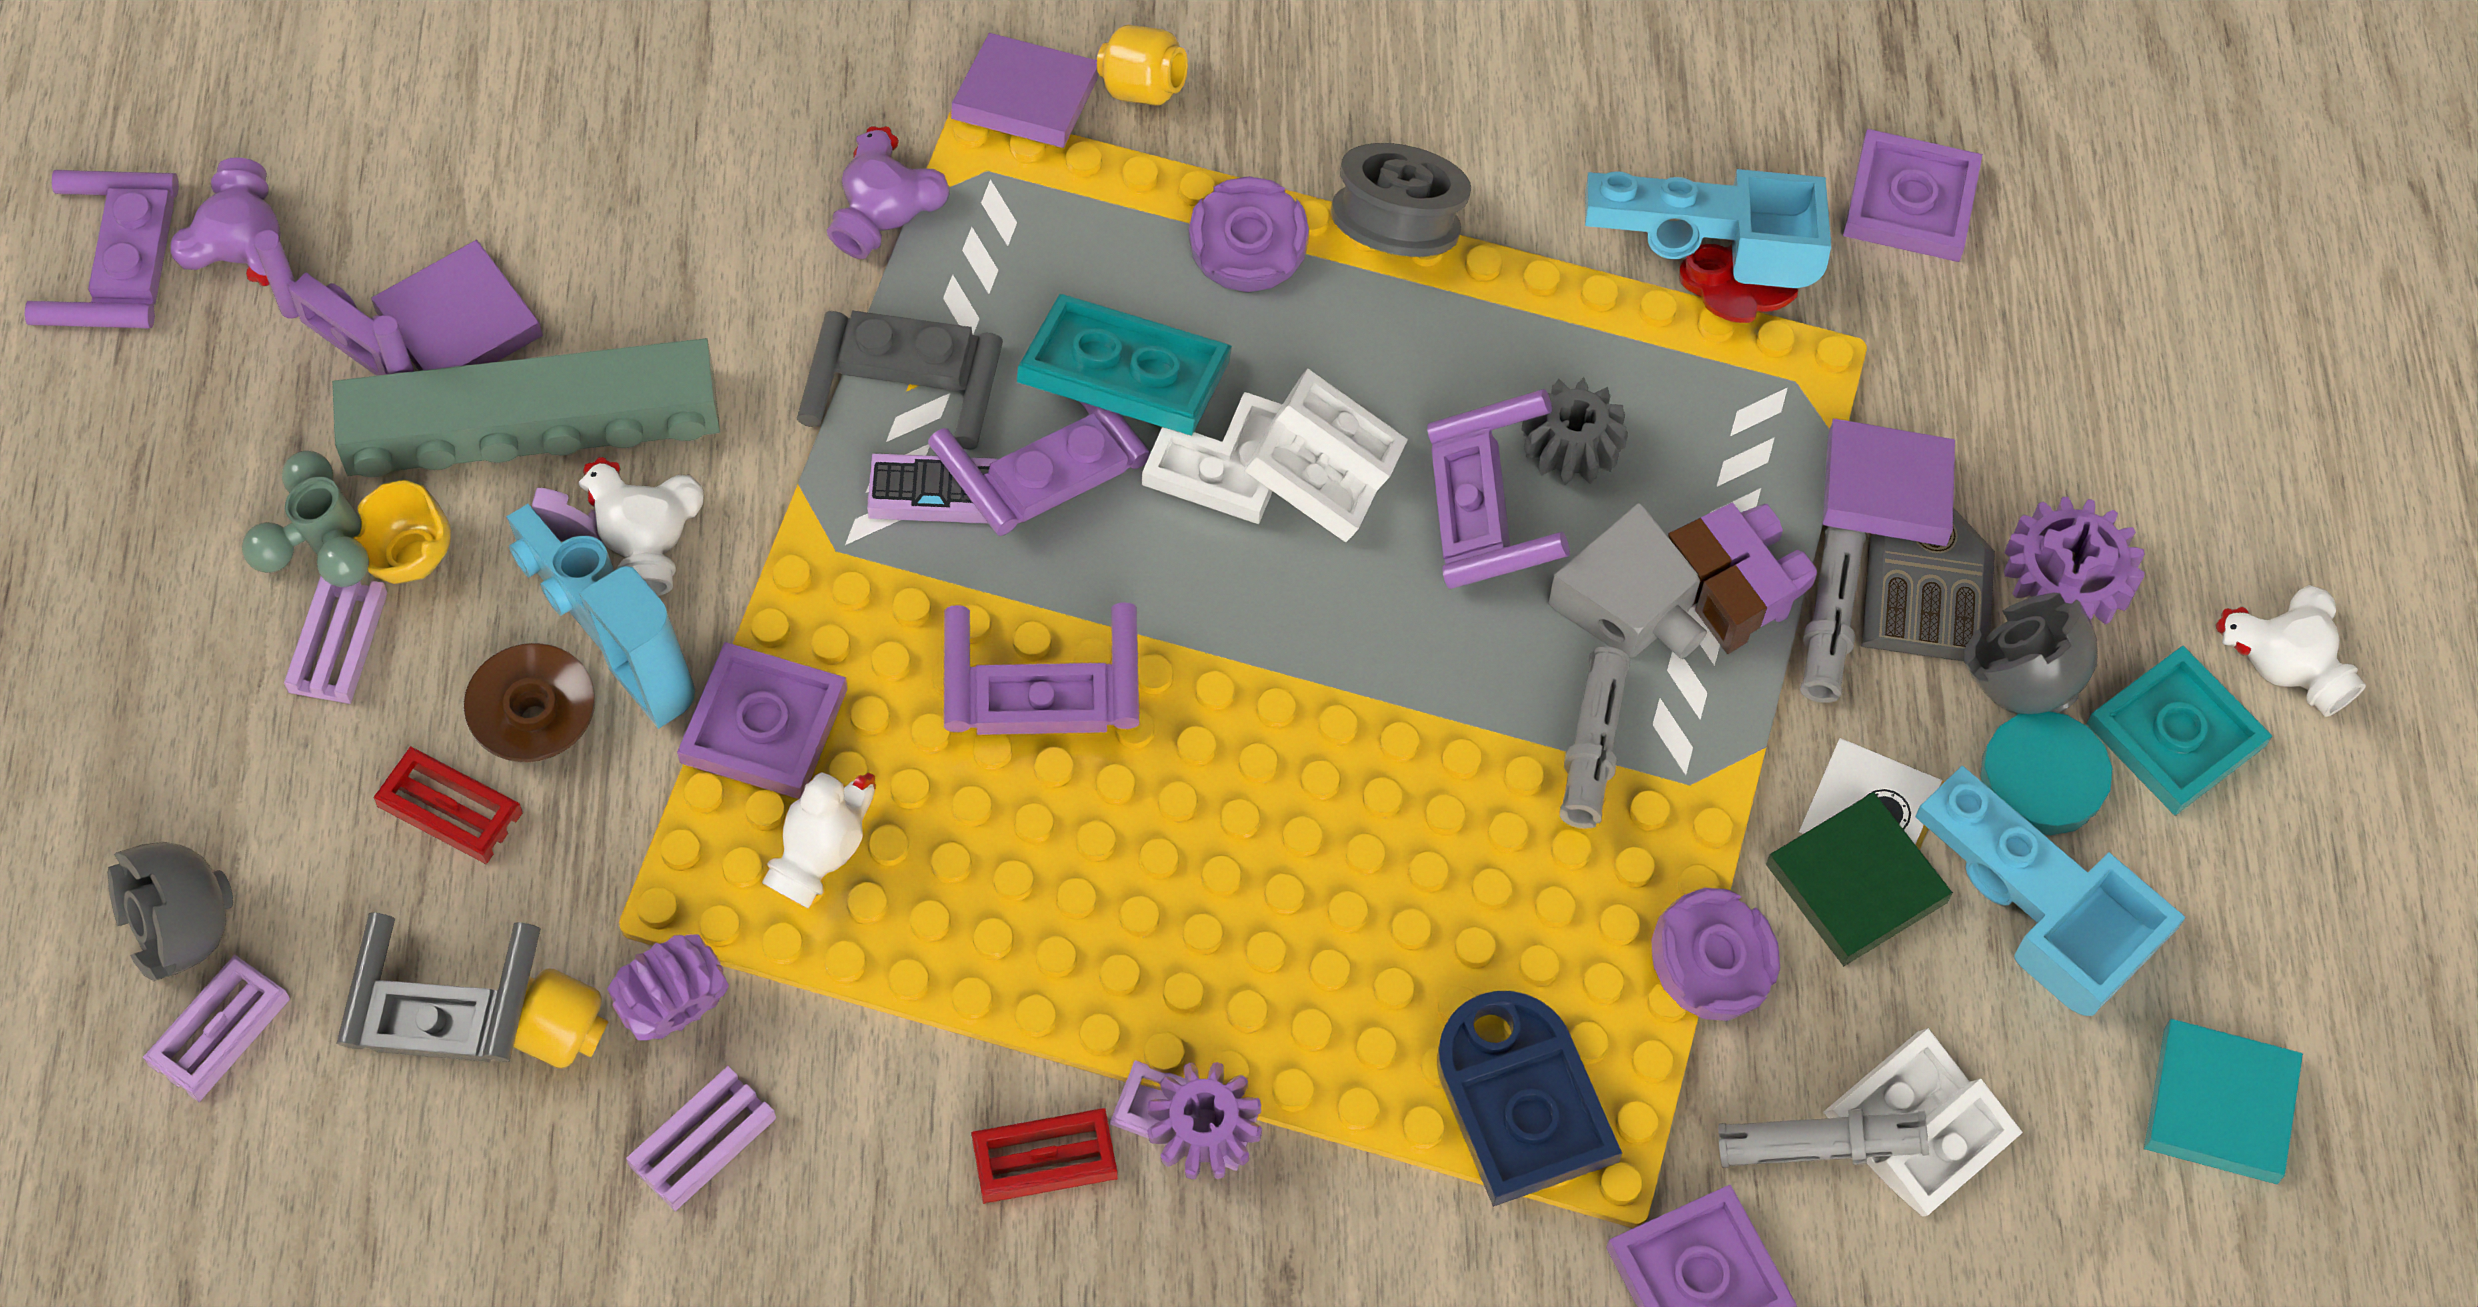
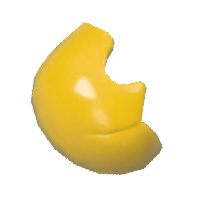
(403, 531)

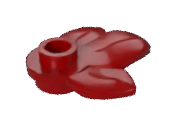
(1710, 276)

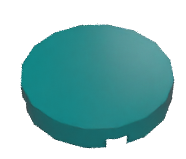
(2048, 770)

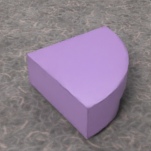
(561, 518)

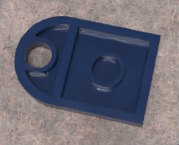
(1523, 1099)

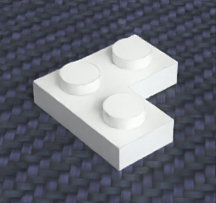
(1213, 470)

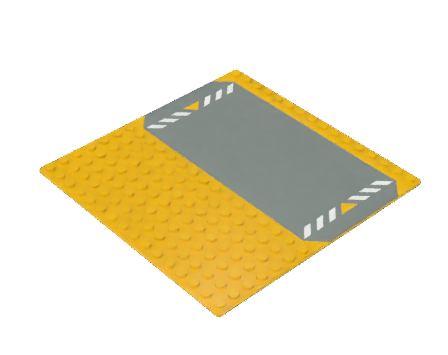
(1332, 749)

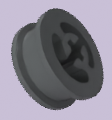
(1400, 199)

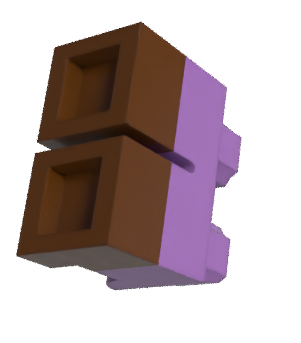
(1738, 575)

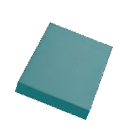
(1124, 364)

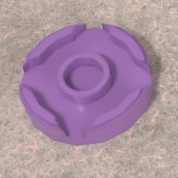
(1248, 234)
(1715, 954)

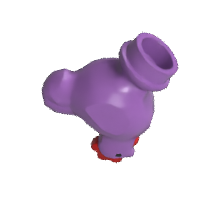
(881, 194)
(229, 221)

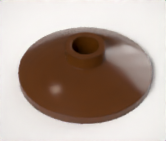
(524, 679)

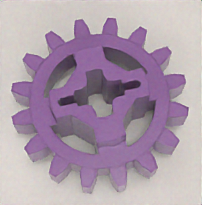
(2104, 562)

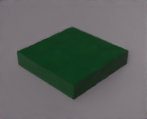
(1858, 878)

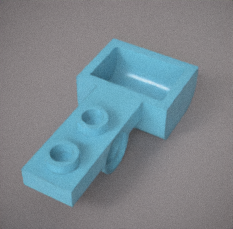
(1771, 217)
(613, 609)
(2089, 925)

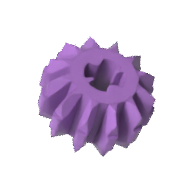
(668, 987)
(1231, 1114)

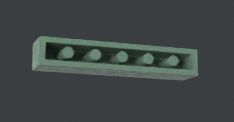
(525, 407)

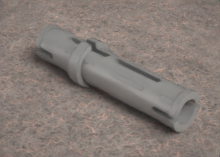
(1830, 634)
(1591, 757)
(1824, 1139)

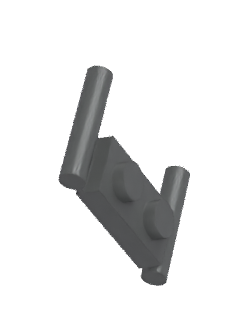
(908, 354)
(432, 1017)

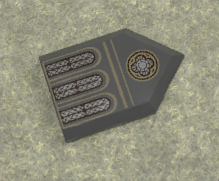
(1928, 594)

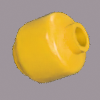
(1142, 65)
(559, 1019)

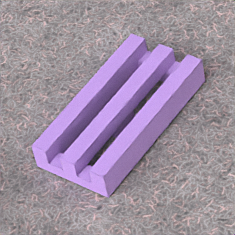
(312, 632)
(233, 1045)
(683, 1120)

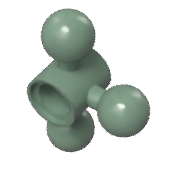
(319, 517)

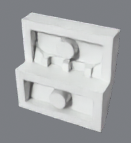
(1326, 455)
(1962, 1120)

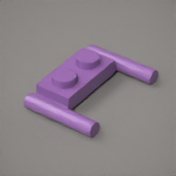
(127, 249)
(332, 313)
(1045, 470)
(1473, 494)
(1041, 695)

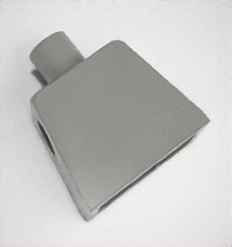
(1631, 588)

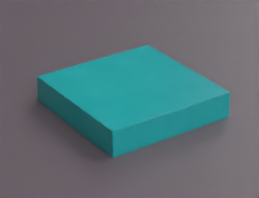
(2179, 730)
(2223, 1101)

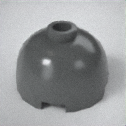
(2035, 657)
(170, 904)

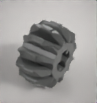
(1578, 434)

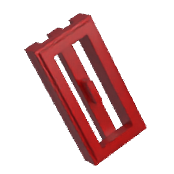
(491, 830)
(1046, 1180)

